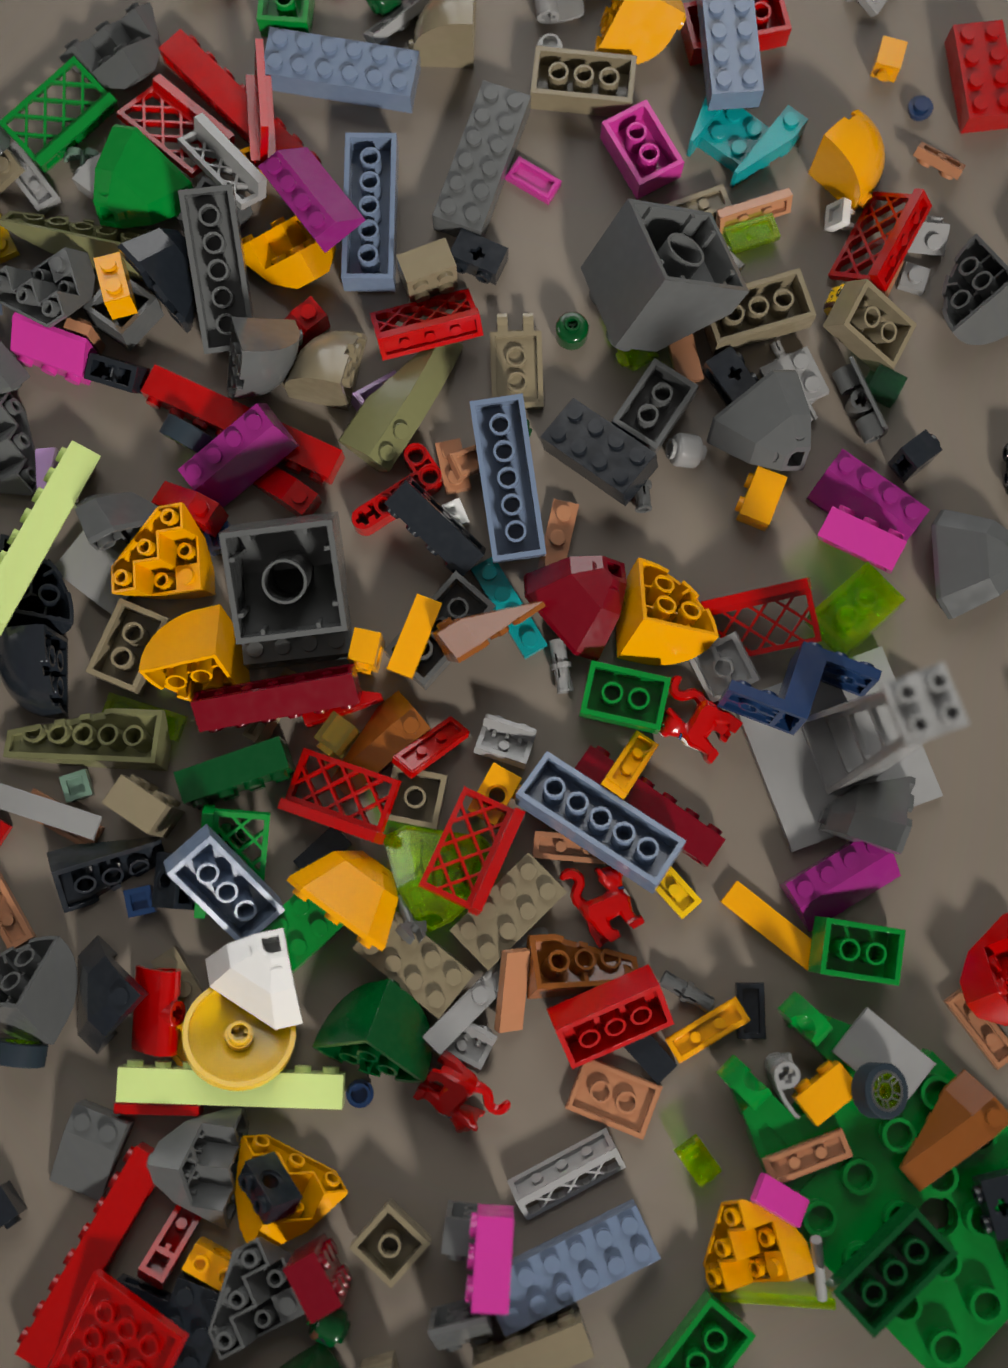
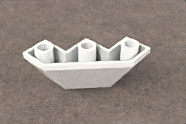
(258, 978)

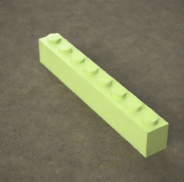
(42, 524)
(181, 1085)

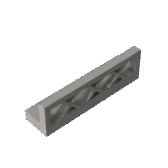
(234, 163)
(564, 1170)

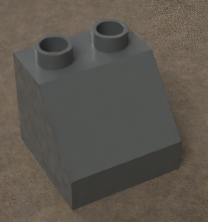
(661, 275)
(286, 577)

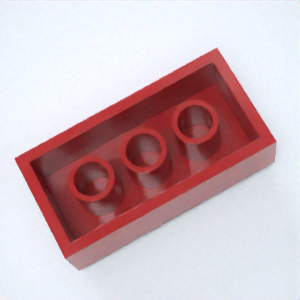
(772, 27)
(979, 75)
(610, 1016)

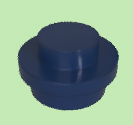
(920, 108)
(360, 1093)

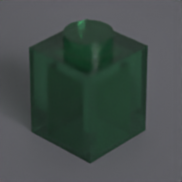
(885, 384)

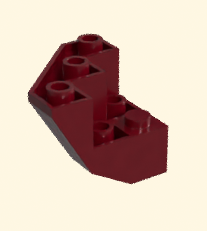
(580, 600)

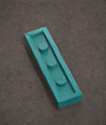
(502, 594)

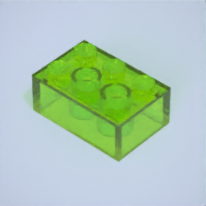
(856, 609)

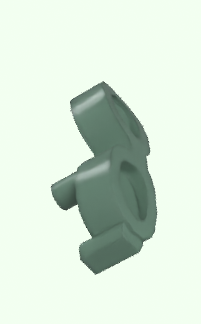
(76, 153)

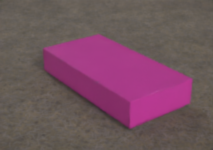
(533, 180)
(779, 1200)

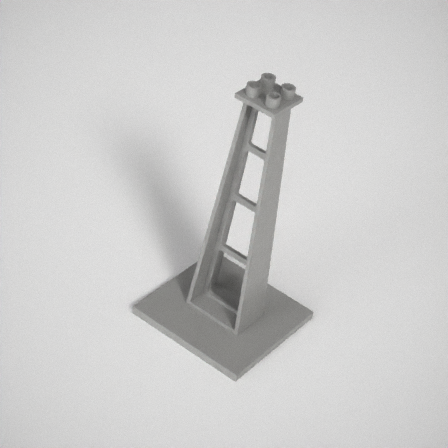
(854, 743)

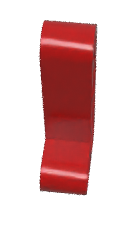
(418, 471)

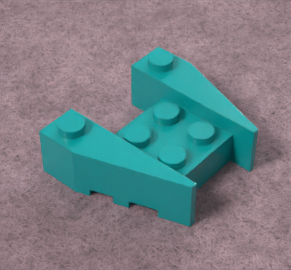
(744, 141)

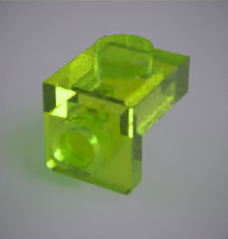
(635, 358)
(698, 1160)

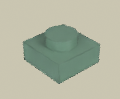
(77, 786)

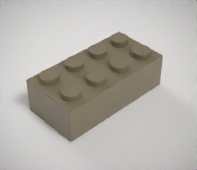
(582, 81)
(769, 310)
(509, 911)
(420, 968)
(545, 1344)

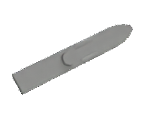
(49, 812)
(471, 1004)

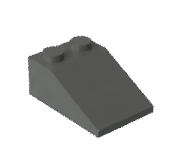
(90, 1148)
(455, 1325)

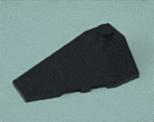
(93, 869)

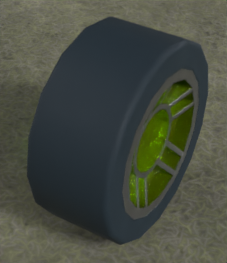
(184, 433)
(22, 1053)
(879, 1090)

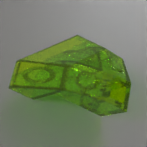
(409, 854)

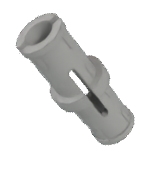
(561, 666)

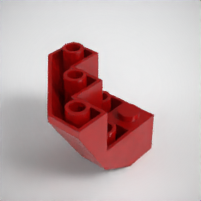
(986, 974)

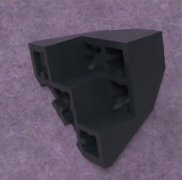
(165, 268)
(104, 994)

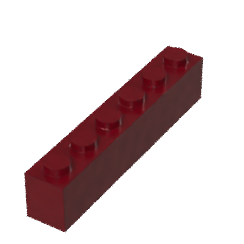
(276, 698)
(701, 840)

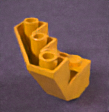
(287, 254)
(165, 559)
(351, 891)
(317, 1183)
(753, 1247)

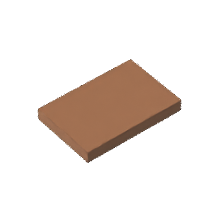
(614, 1097)

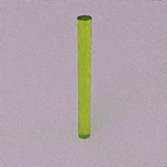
(777, 1300)

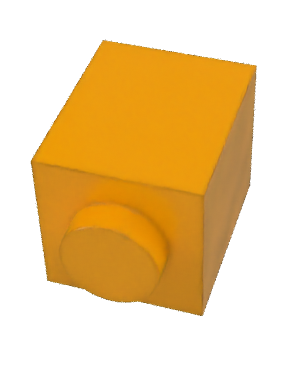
(888, 59)

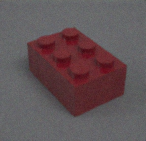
(318, 1277)

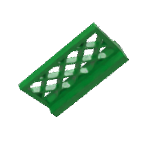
(77, 129)
(211, 816)

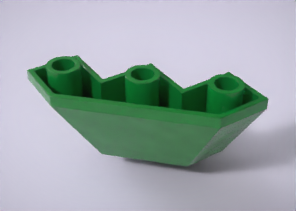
(135, 181)

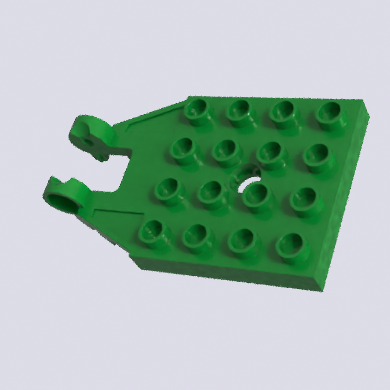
(861, 1193)

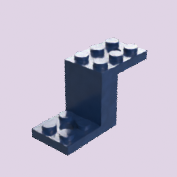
(795, 699)

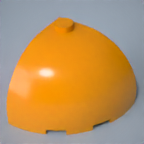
(639, 27)
(850, 159)
(661, 618)
(194, 654)

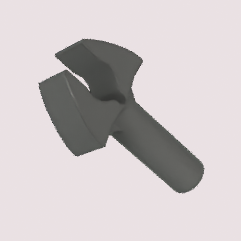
(409, 924)

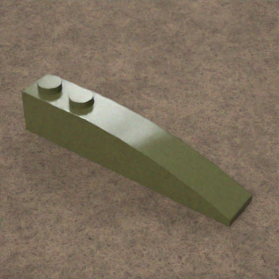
(60, 233)
(398, 407)
(103, 740)

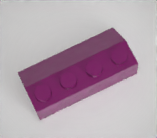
(312, 195)
(239, 455)
(868, 494)
(839, 881)

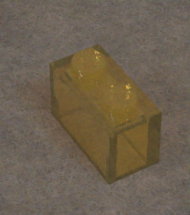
(336, 736)

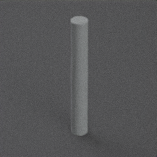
(819, 1274)

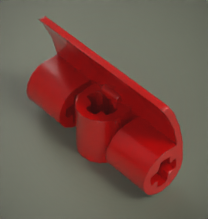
(159, 1012)

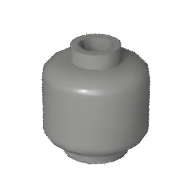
(685, 450)

